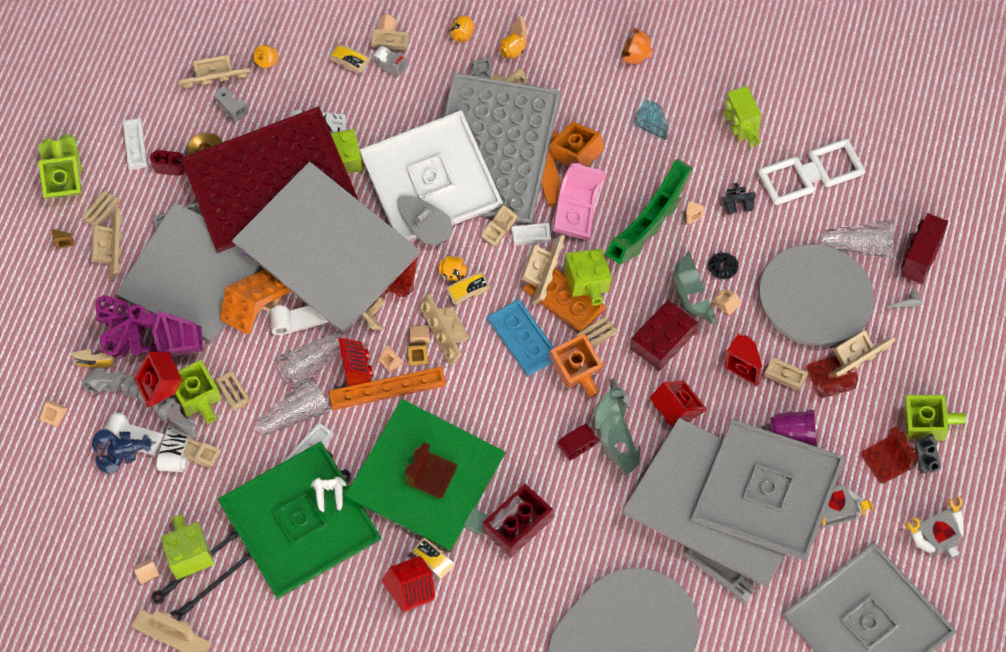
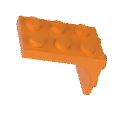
(247, 297)

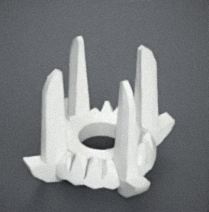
(320, 485)

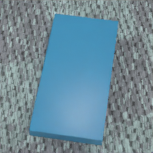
(522, 337)

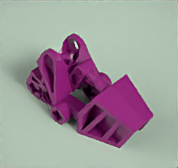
(170, 332)

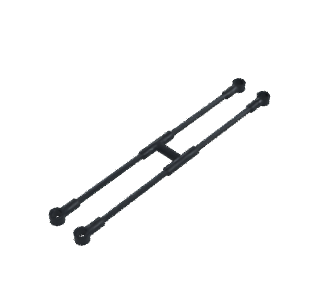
(189, 605)

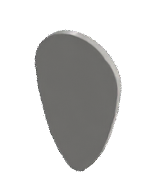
(425, 220)

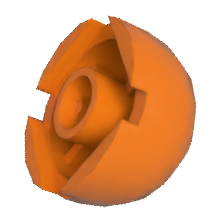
(637, 47)

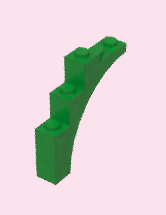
(647, 224)

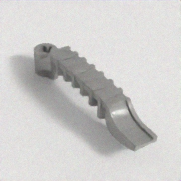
(101, 381)

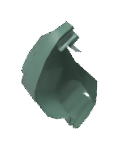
(688, 282)
(613, 430)

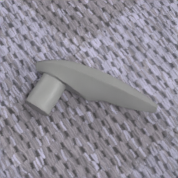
(911, 302)
(626, 402)

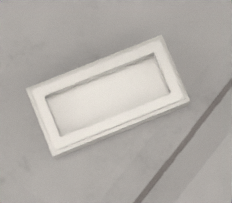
(531, 234)

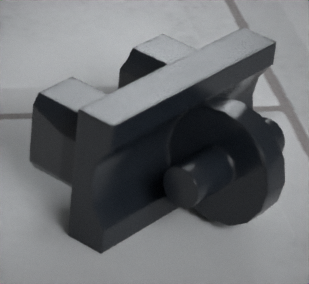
(730, 202)
(927, 454)

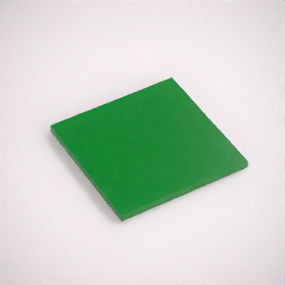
(382, 482)
(285, 527)

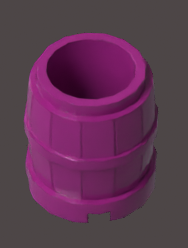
(796, 426)

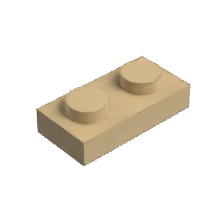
(391, 39)
(786, 374)

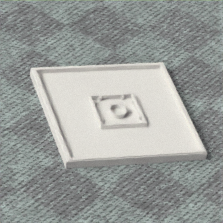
(435, 165)

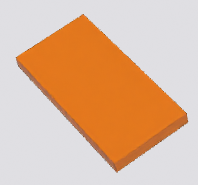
(574, 311)

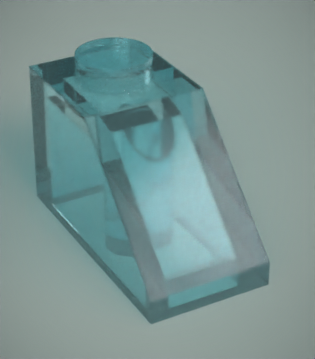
(652, 119)

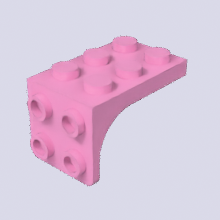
(577, 200)

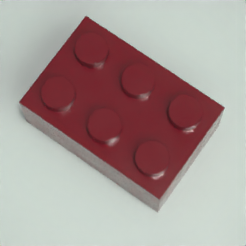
(923, 248)
(663, 335)
(518, 520)

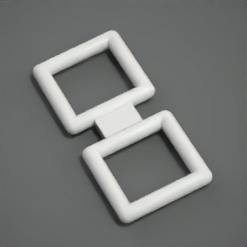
(811, 172)

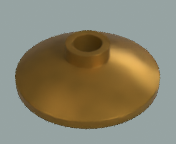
(202, 141)

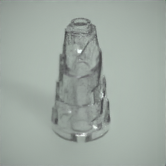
(866, 239)
(308, 359)
(296, 407)

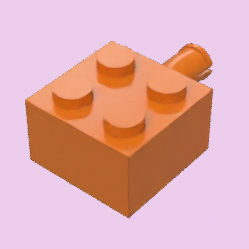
(576, 145)
(577, 363)

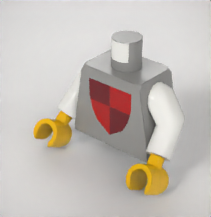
(844, 507)
(940, 532)

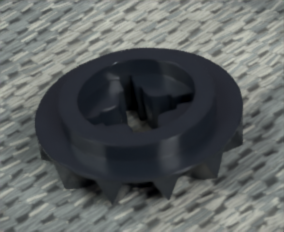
(726, 272)

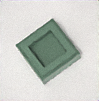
(475, 521)

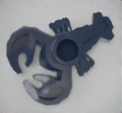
(118, 448)

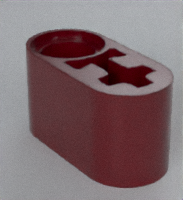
(164, 162)
(577, 442)

